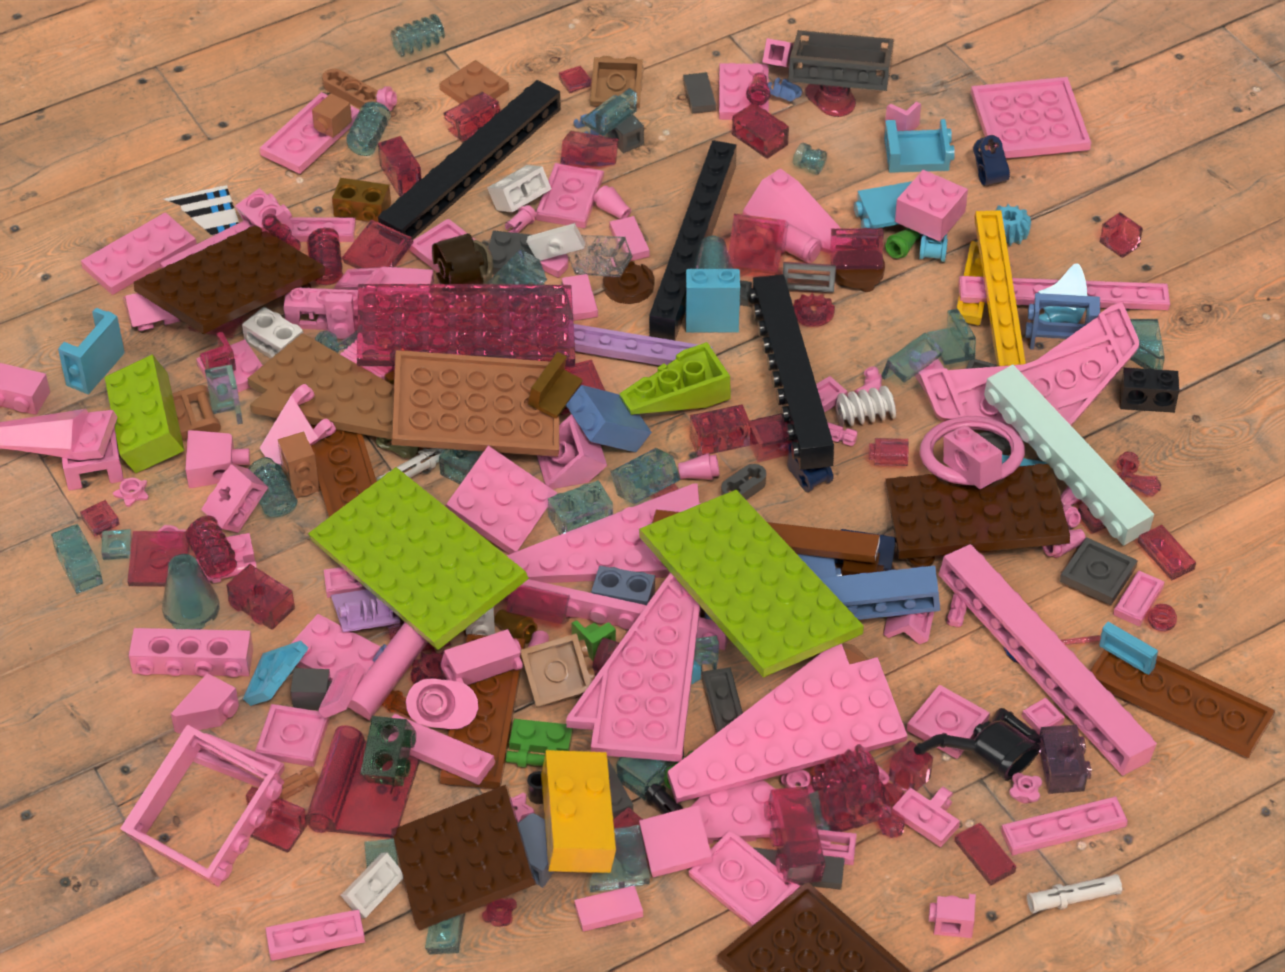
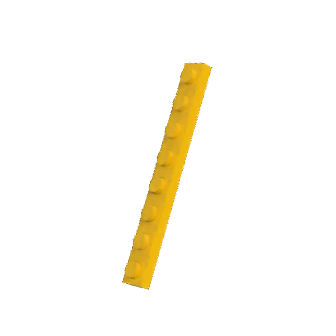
(999, 288)

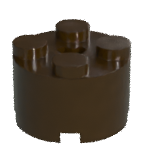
(458, 261)

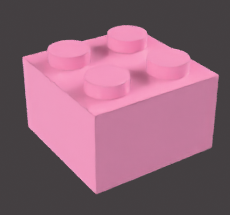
(931, 205)

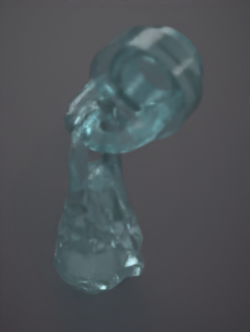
(330, 340)

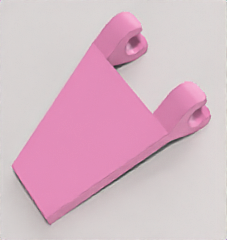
(294, 421)

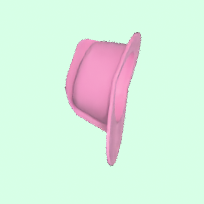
(441, 703)

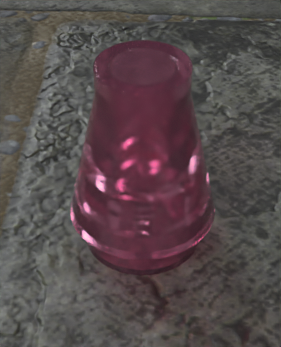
(758, 89)

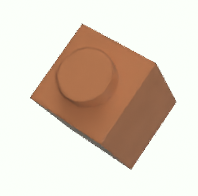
(332, 115)

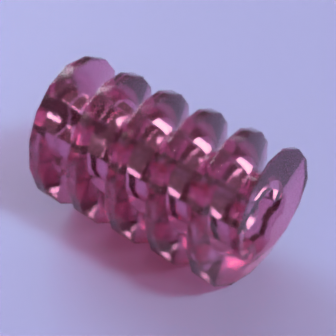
(325, 248)
(211, 547)
(844, 769)

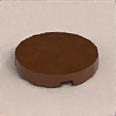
(632, 287)

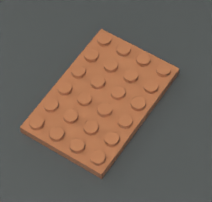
(470, 404)

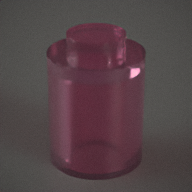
(889, 451)

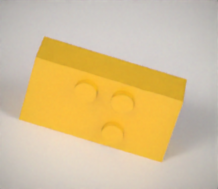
(578, 811)

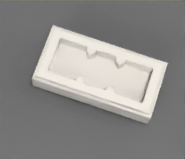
(556, 242)

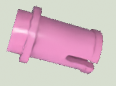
(525, 216)

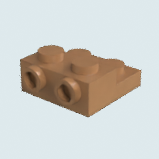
(615, 76)
(557, 670)

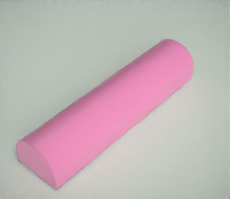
(387, 671)

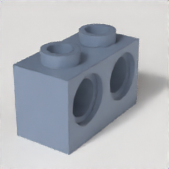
(624, 584)

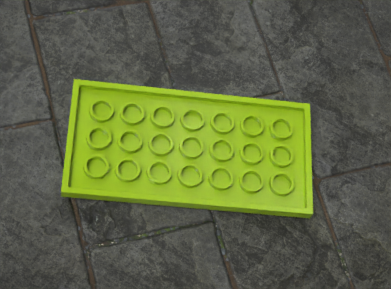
(418, 557)
(751, 583)

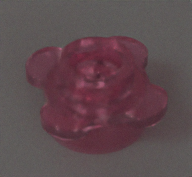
(500, 918)

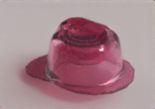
(831, 99)

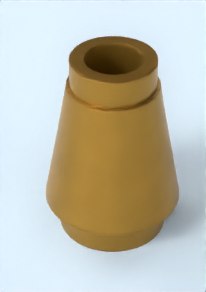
(518, 625)

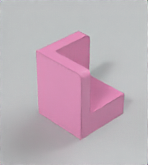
(905, 120)

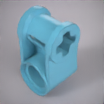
(933, 249)

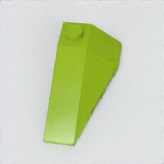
(688, 382)

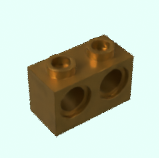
(360, 199)

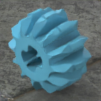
(1016, 223)

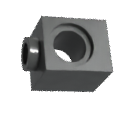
(629, 134)

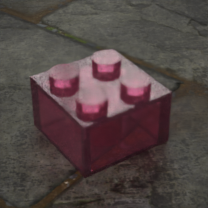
(758, 243)

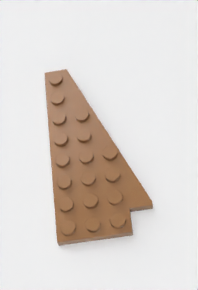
(342, 390)

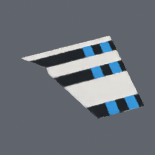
(209, 208)

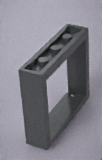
(841, 60)

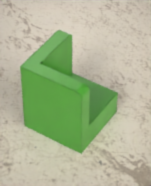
(593, 635)

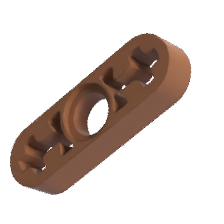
(338, 82)

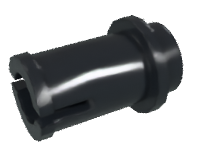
(657, 796)

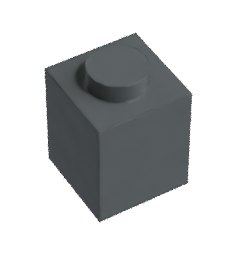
(309, 687)

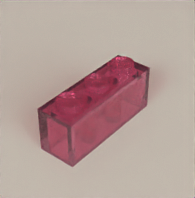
(795, 835)

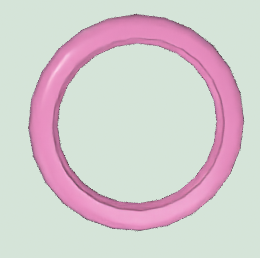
(973, 422)

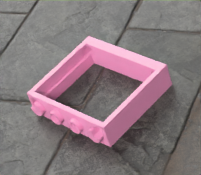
(166, 781)

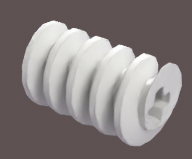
(864, 405)

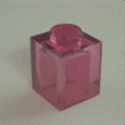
(909, 768)

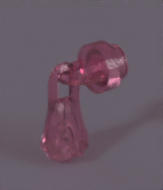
(1129, 464)
(893, 825)

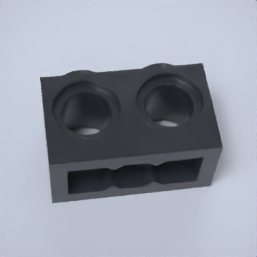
(1149, 390)

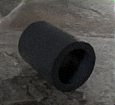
(535, 791)

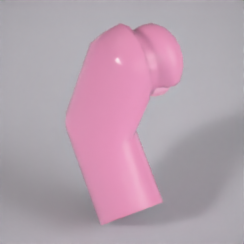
(872, 380)

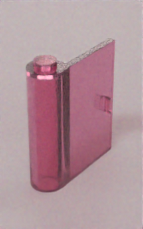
(347, 801)

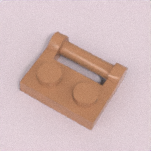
(185, 413)

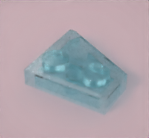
(628, 865)

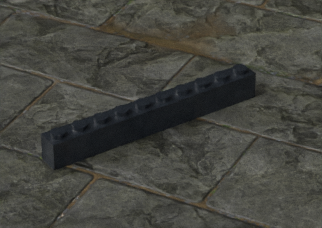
(472, 160)
(698, 224)
(791, 373)

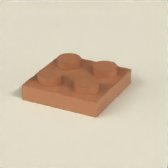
(472, 81)

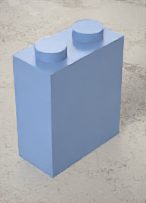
(607, 420)

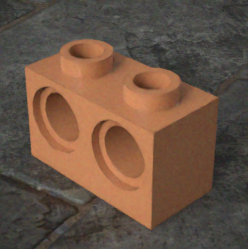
(299, 464)

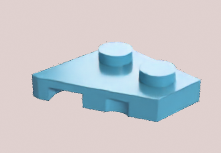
(272, 672)

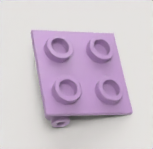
(362, 611)

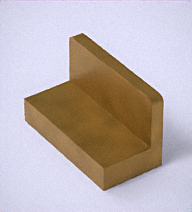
(554, 387)

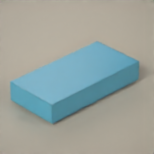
(1128, 648)

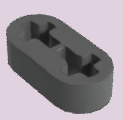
(741, 481)

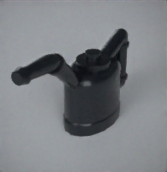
(1003, 744)

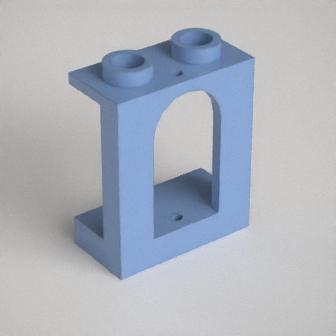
(1046, 329)

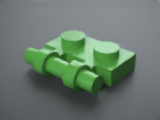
(536, 737)

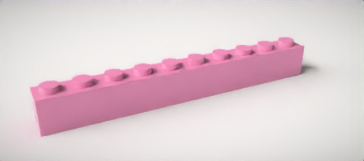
(1047, 660)

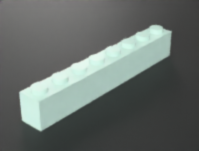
(1068, 455)

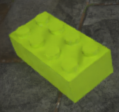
(146, 414)

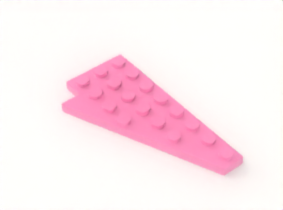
(605, 543)
(645, 686)
(796, 727)

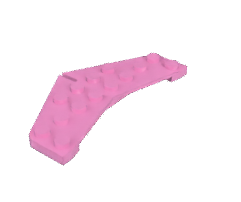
(1066, 375)

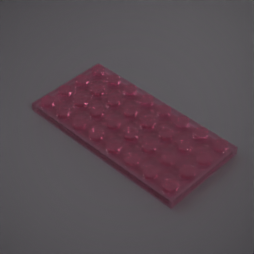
(465, 320)

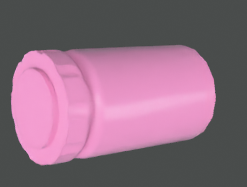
(802, 245)

